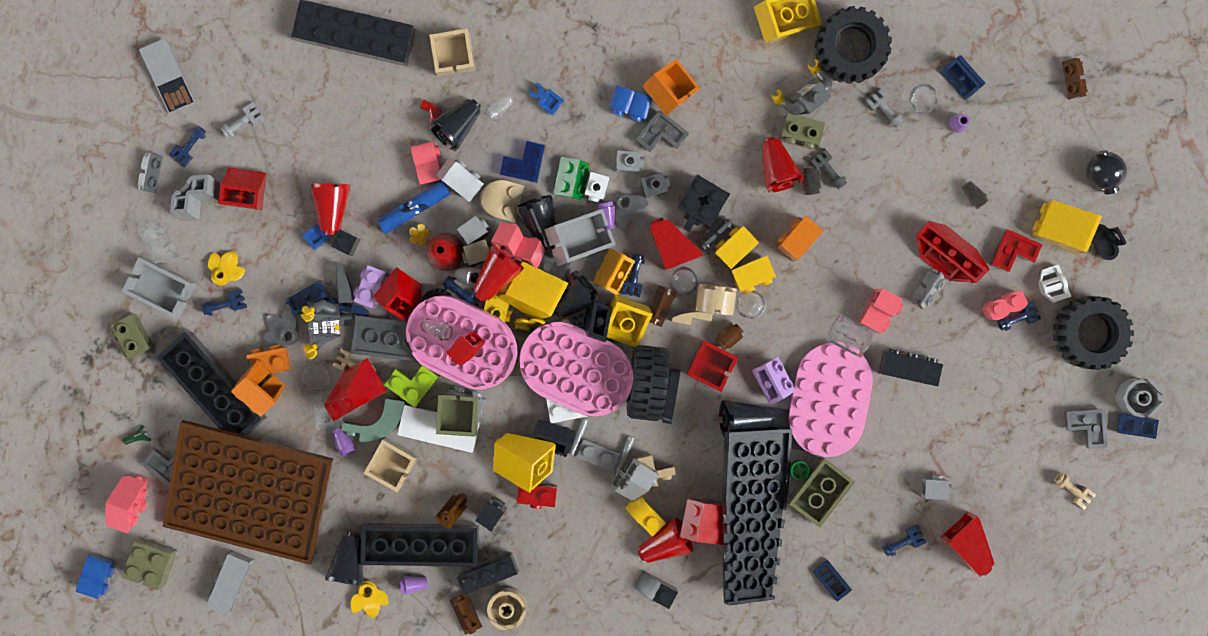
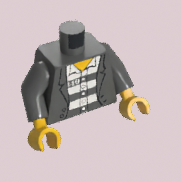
(809, 96)
(323, 323)

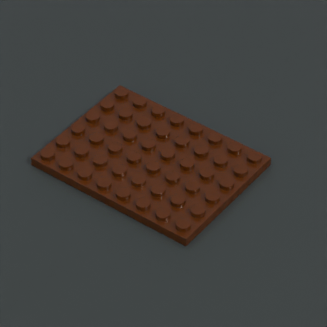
(247, 492)

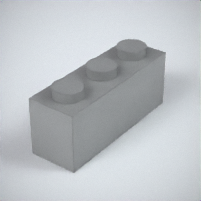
(228, 583)

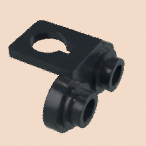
(1107, 242)

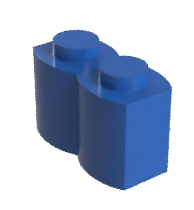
(630, 103)
(95, 576)

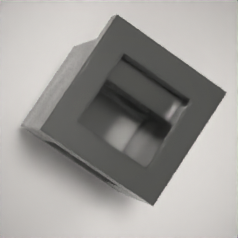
(649, 190)

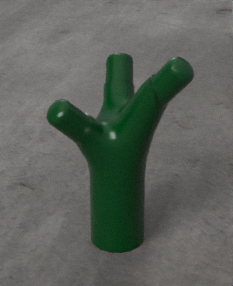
(138, 436)

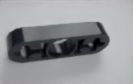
(671, 396)

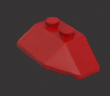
(950, 253)

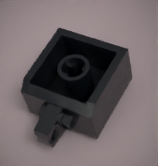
(691, 205)

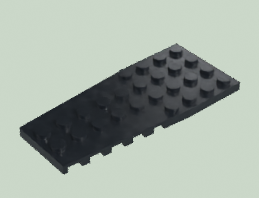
(752, 509)

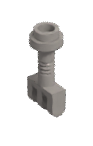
(879, 102)
(250, 116)

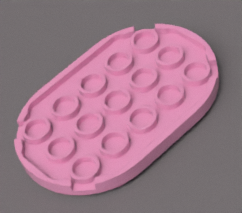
(488, 366)
(576, 369)
(830, 400)

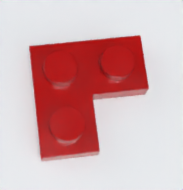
(1014, 245)

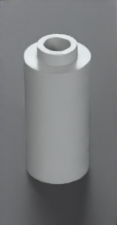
(467, 274)

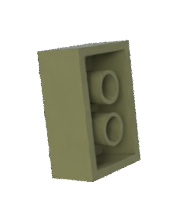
(820, 491)

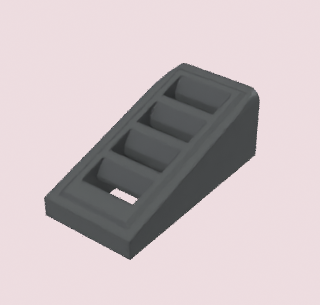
(344, 288)

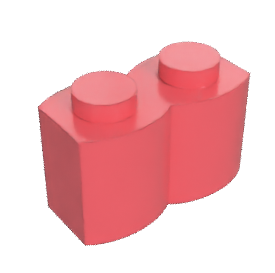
(427, 162)
(1007, 303)

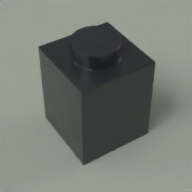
(346, 242)

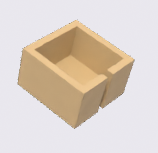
(452, 52)
(391, 465)

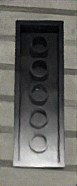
(353, 32)
(208, 384)
(419, 545)

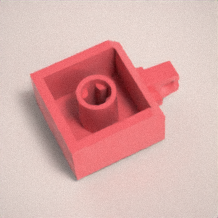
(126, 503)

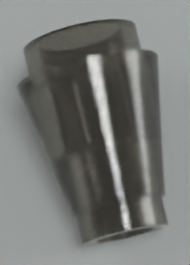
(975, 195)

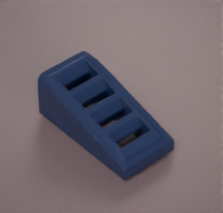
(844, 592)

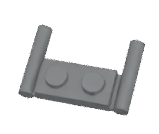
(598, 454)

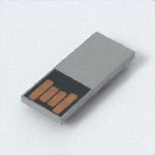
(167, 75)

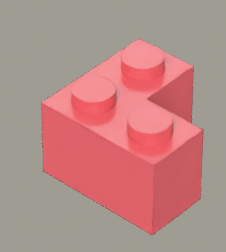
(521, 248)
(879, 310)

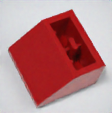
(243, 189)
(399, 294)

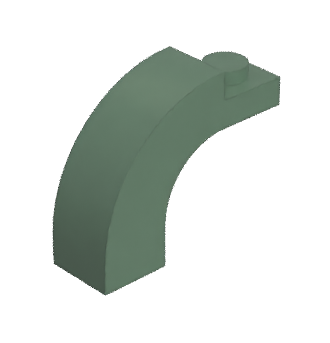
(385, 425)

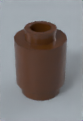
(729, 336)

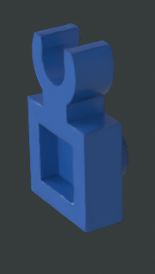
(548, 101)
(315, 237)

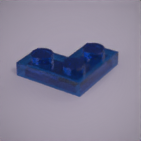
(527, 168)

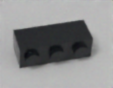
(910, 367)
(487, 574)

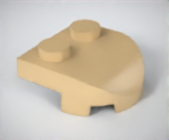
(500, 199)

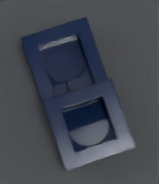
(1137, 426)

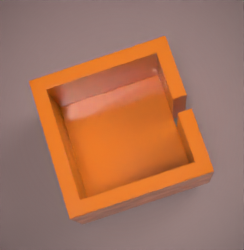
(671, 87)
(800, 238)
(255, 397)

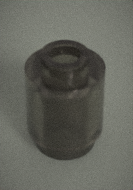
(811, 184)

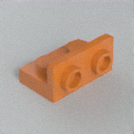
(274, 360)

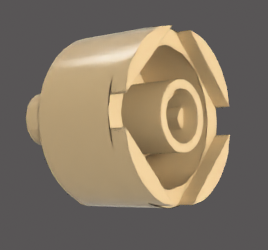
(716, 299)
(511, 618)

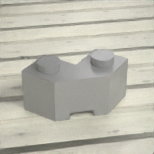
(187, 201)
(635, 480)

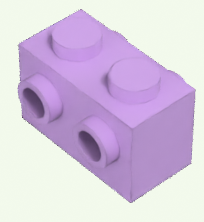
(371, 281)
(773, 380)

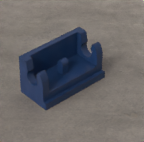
(962, 77)
(310, 294)

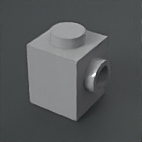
(629, 161)
(936, 488)

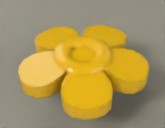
(419, 234)

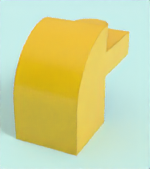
(645, 515)

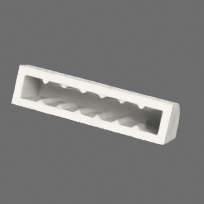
(421, 423)

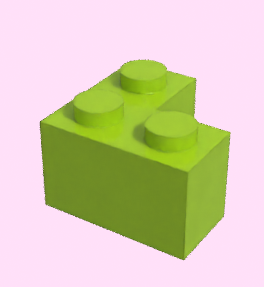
(413, 389)

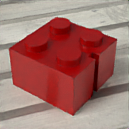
(711, 364)

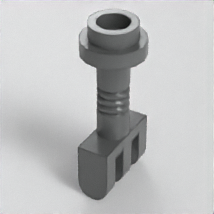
(839, 181)

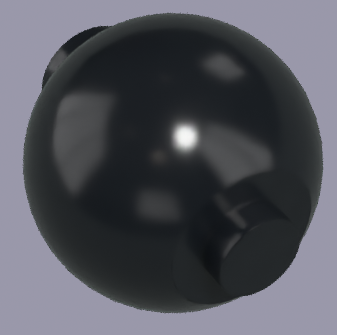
(1106, 171)

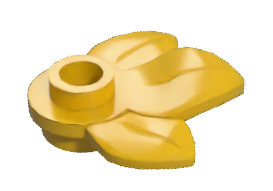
(227, 265)
(525, 324)
(369, 601)

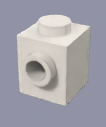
(596, 187)

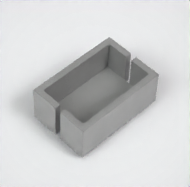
(579, 237)
(159, 287)

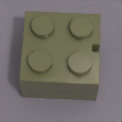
(457, 415)
(149, 563)

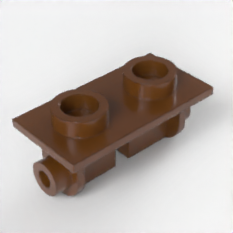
(1072, 71)
(661, 304)
(452, 510)
(466, 614)

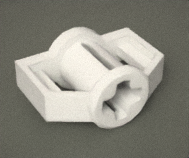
(1059, 281)

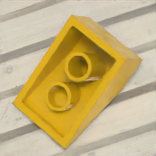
(786, 18)

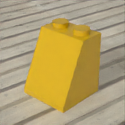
(1066, 226)
(534, 292)
(523, 460)

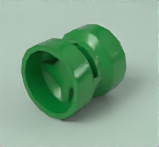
(802, 470)

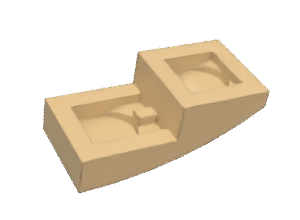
(686, 318)

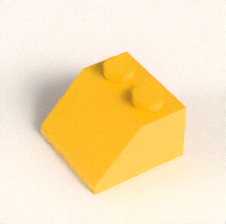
(628, 320)

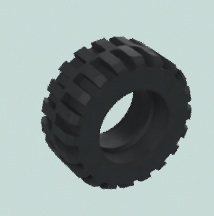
(866, 23)
(1117, 338)
(650, 383)

